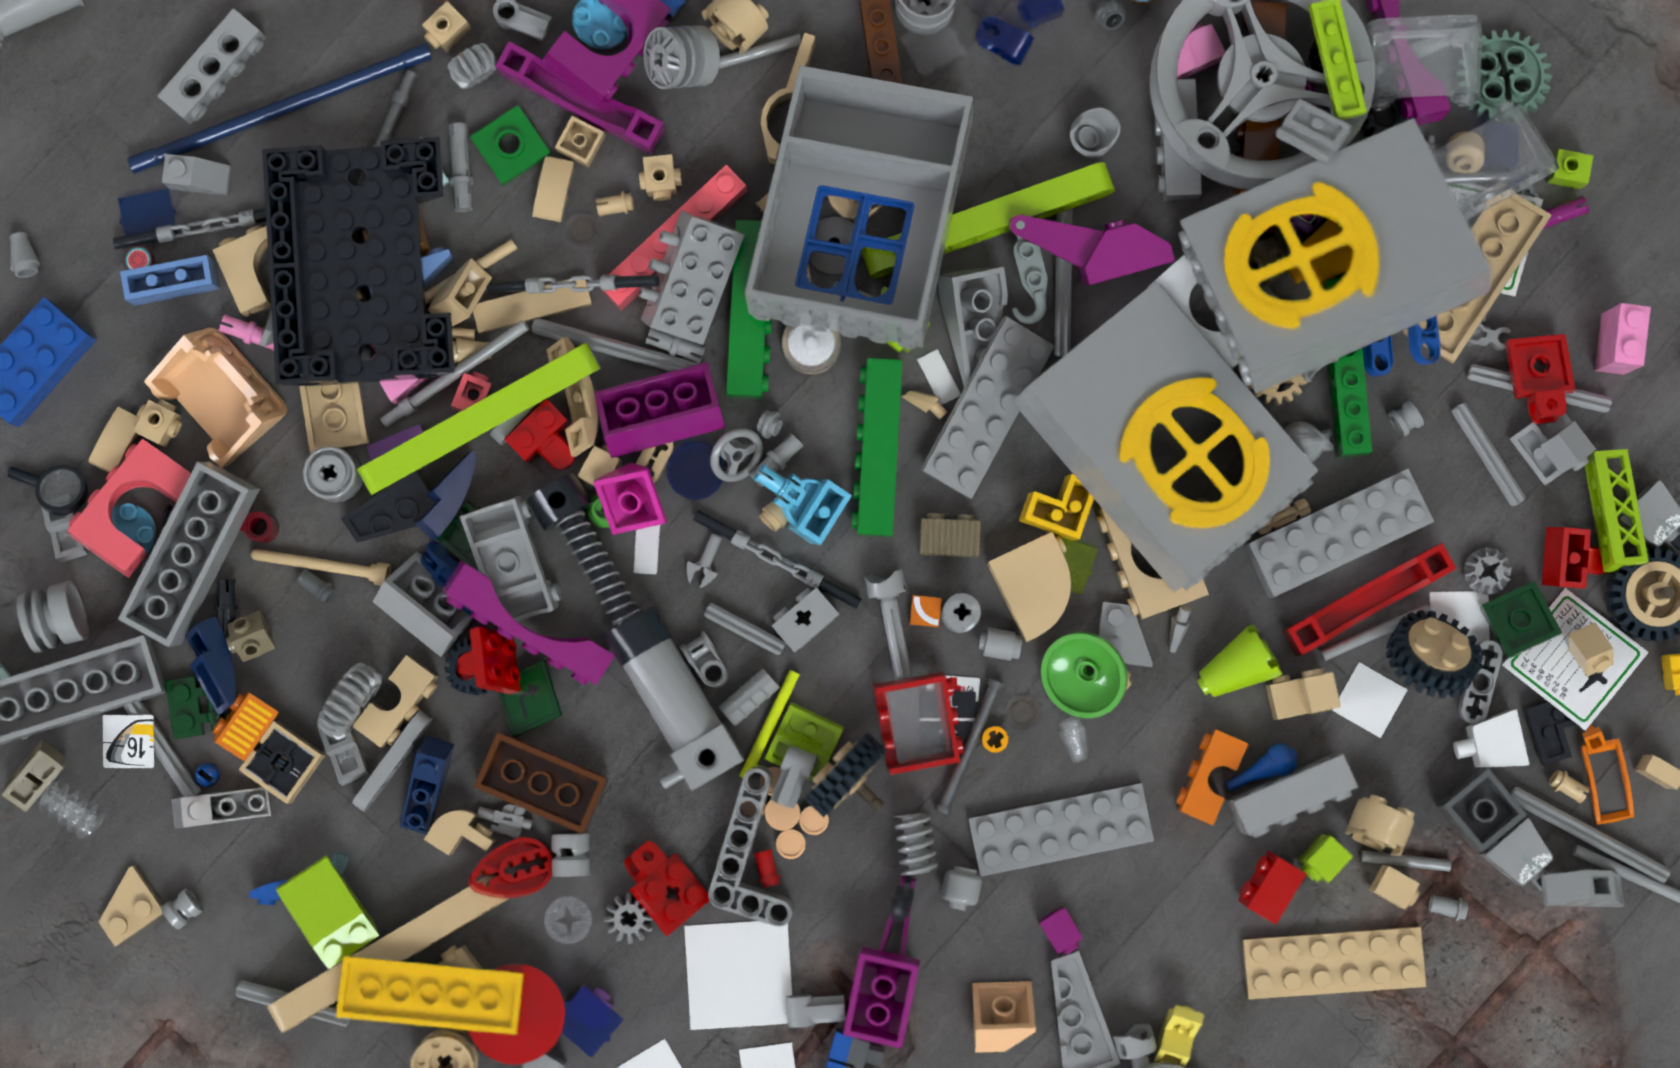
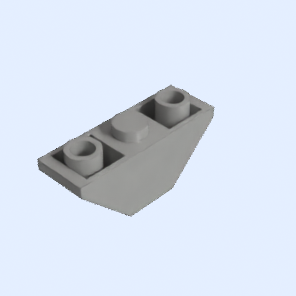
(1583, 889)

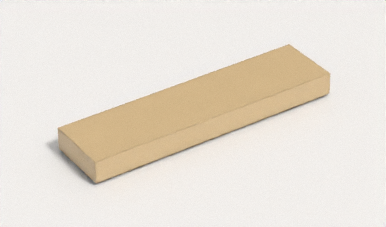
(523, 306)

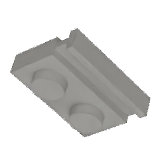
(1313, 131)

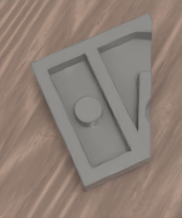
(1124, 633)

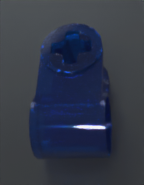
(1007, 41)

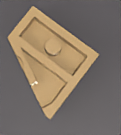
(130, 908)

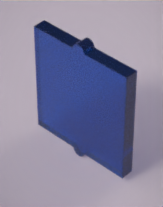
(146, 211)
(589, 1021)

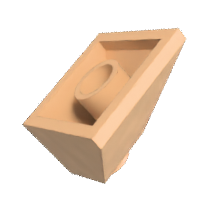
(1002, 1014)

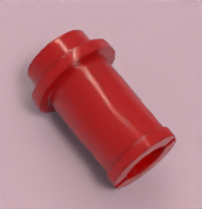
(766, 869)

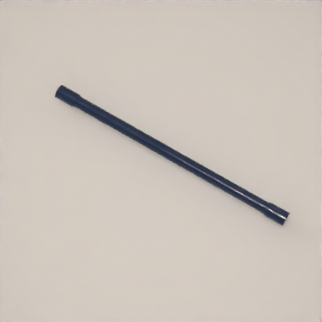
(404, 60)

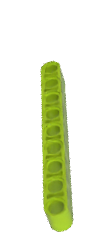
(994, 216)
(478, 418)

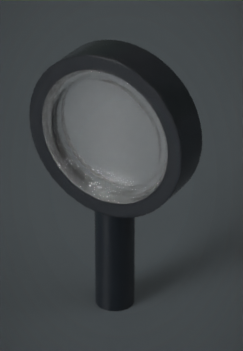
(58, 489)

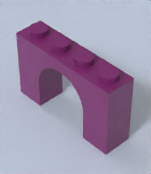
(596, 73)

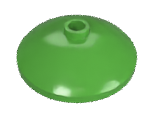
(1073, 686)

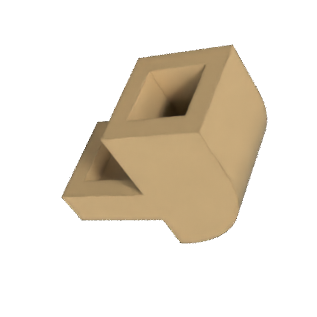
(453, 826)

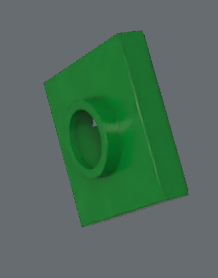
(509, 166)

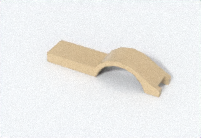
(803, 58)

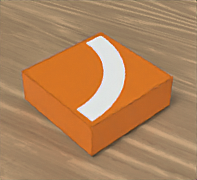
(925, 611)

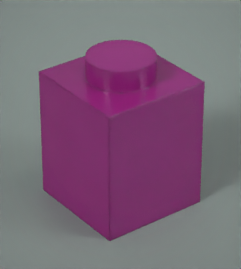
(1061, 931)

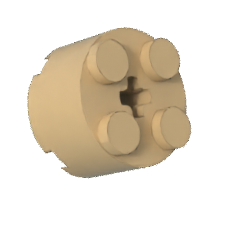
(736, 22)
(1380, 825)

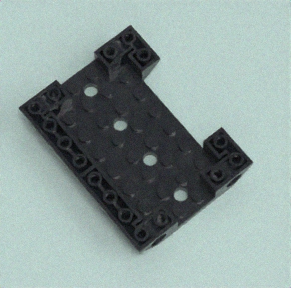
(321, 267)

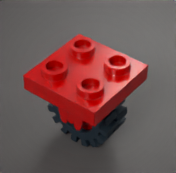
(484, 664)

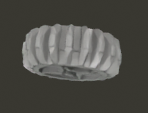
(349, 700)

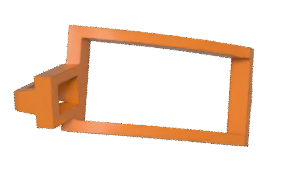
(1601, 746)

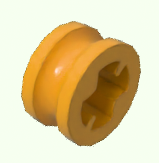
(985, 737)

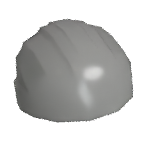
(1310, 439)

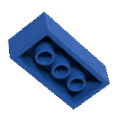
(38, 358)

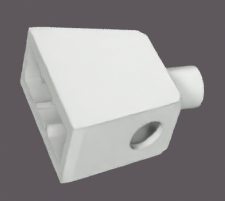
(1494, 742)

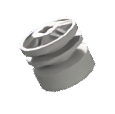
(922, 18)
(681, 56)
(52, 616)

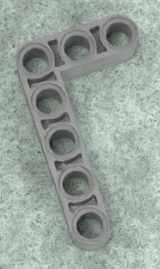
(741, 853)

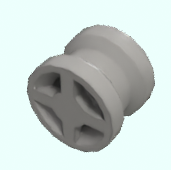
(1405, 419)

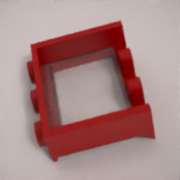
(917, 722)

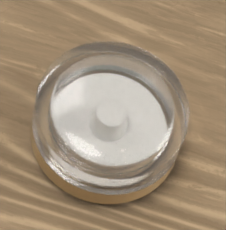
(810, 350)

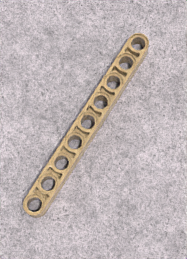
(396, 946)

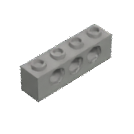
(213, 50)

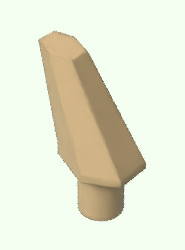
(926, 402)

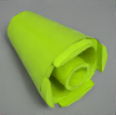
(1239, 665)

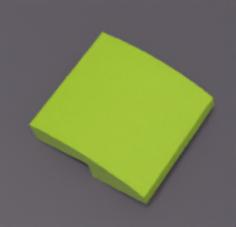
(808, 732)

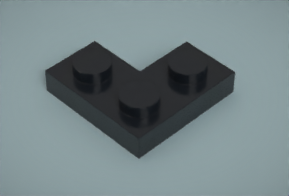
(1548, 733)

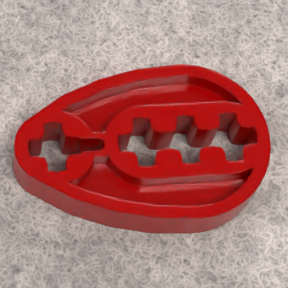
(521, 884)

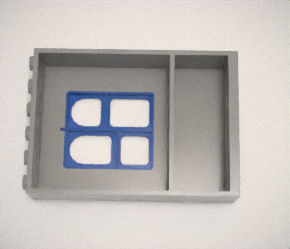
(873, 147)

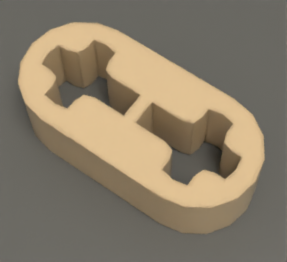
(660, 462)

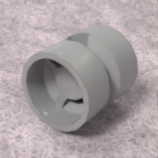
(570, 865)

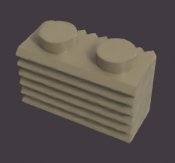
(949, 537)

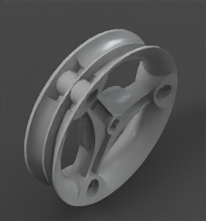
(1243, 91)

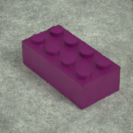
(659, 410)

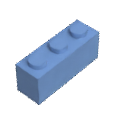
(170, 280)

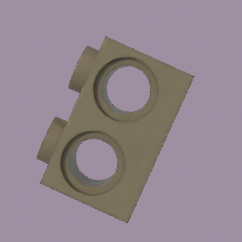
(33, 776)

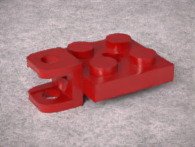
(1544, 389)
(653, 875)

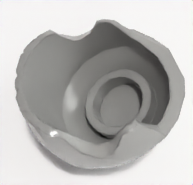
(1094, 132)

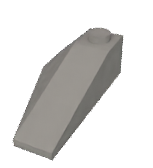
(972, 311)

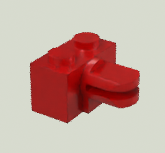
(542, 436)
(1569, 557)

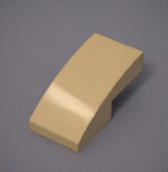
(553, 189)
(114, 441)

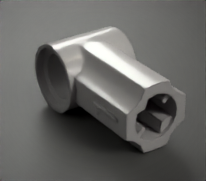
(524, 19)
(795, 770)
(806, 1010)

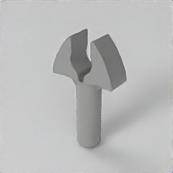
(705, 562)

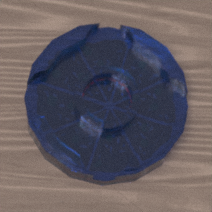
(691, 471)

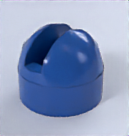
(210, 769)

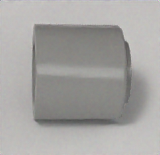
(345, 484)

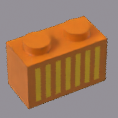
(244, 725)

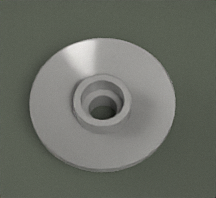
(826, 230)

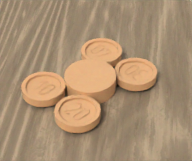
(790, 842)

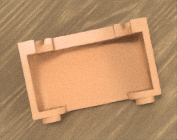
(218, 392)

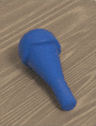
(1277, 761)

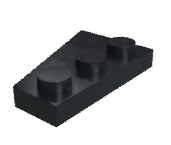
(390, 510)

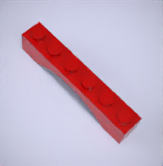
(1369, 599)

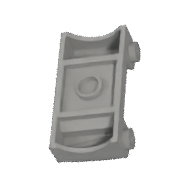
(509, 558)

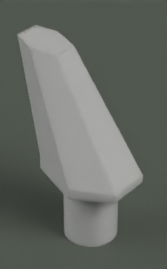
(1178, 628)

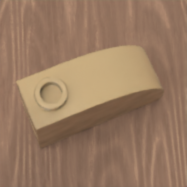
(1034, 584)

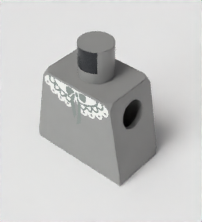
(1658, 517)
(1520, 854)

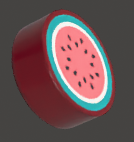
(138, 257)

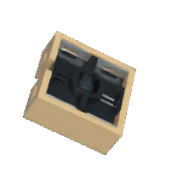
(283, 750)

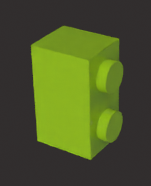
(1324, 859)

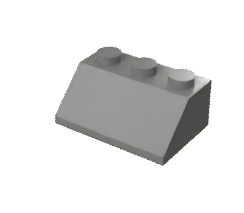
(420, 606)

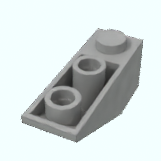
(220, 807)

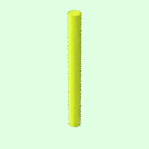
(770, 722)

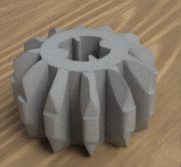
(473, 65)
(628, 928)

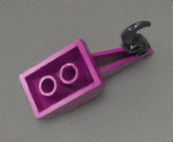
(885, 981)

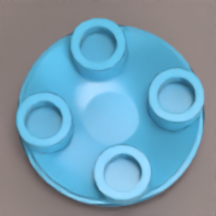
(598, 25)
(135, 524)

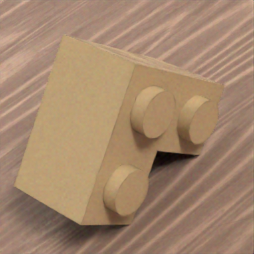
(1304, 695)

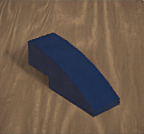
(448, 497)
(213, 663)

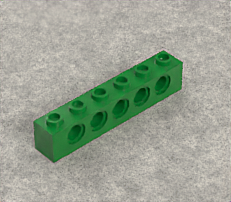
(1349, 400)

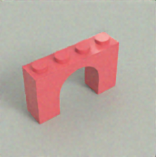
(94, 526)

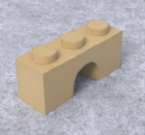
(414, 683)

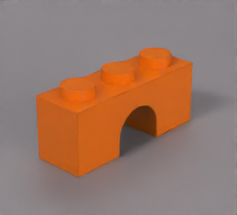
(1197, 798)

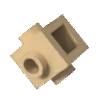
(660, 167)
(158, 422)

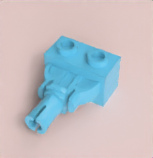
(809, 505)

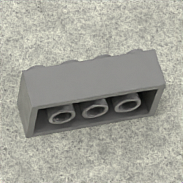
(1286, 796)

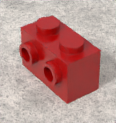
(1271, 887)

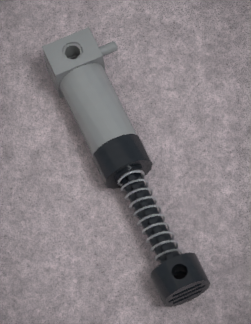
(643, 647)

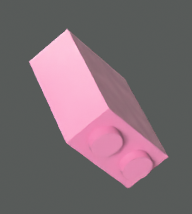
(1622, 339)

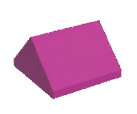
(629, 499)

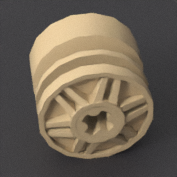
(443, 1043)

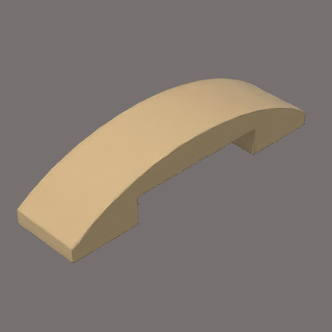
(581, 405)

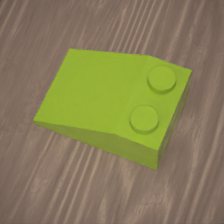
(327, 912)

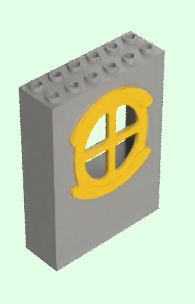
(1407, 263)
(1100, 417)

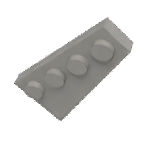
(1081, 1025)

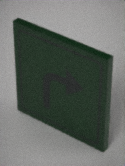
(535, 702)

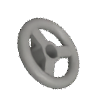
(734, 452)

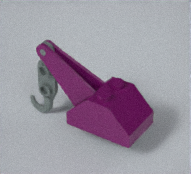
(1096, 253)

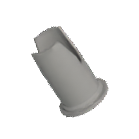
(21, 14)

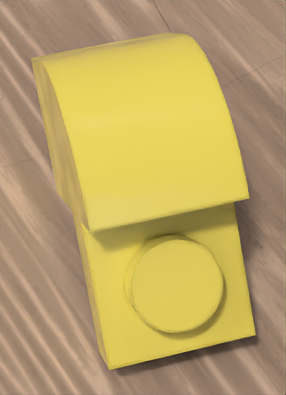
(1177, 1035)

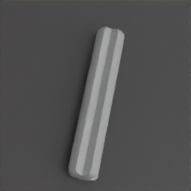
(744, 629)

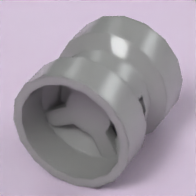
(182, 909)

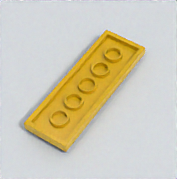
(430, 995)

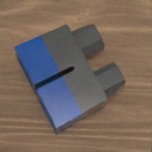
(852, 1051)

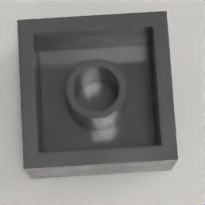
(1481, 809)

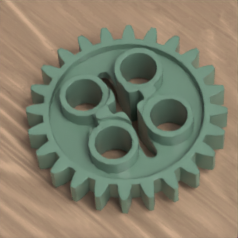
(1529, 72)

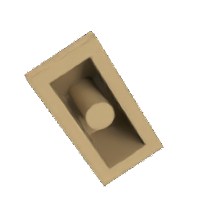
(461, 292)

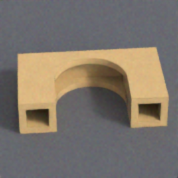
(241, 268)
(1147, 594)

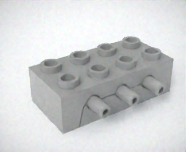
(690, 277)

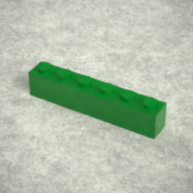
(747, 334)
(879, 447)

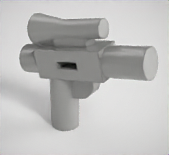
(509, 819)

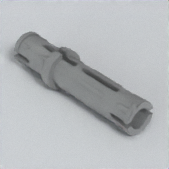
(461, 177)

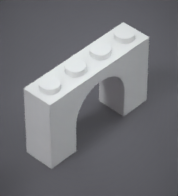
(1178, 284)

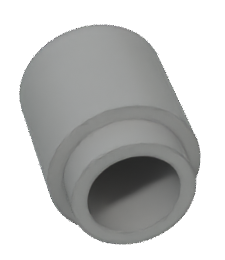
(1000, 644)

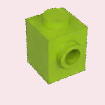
(1573, 169)

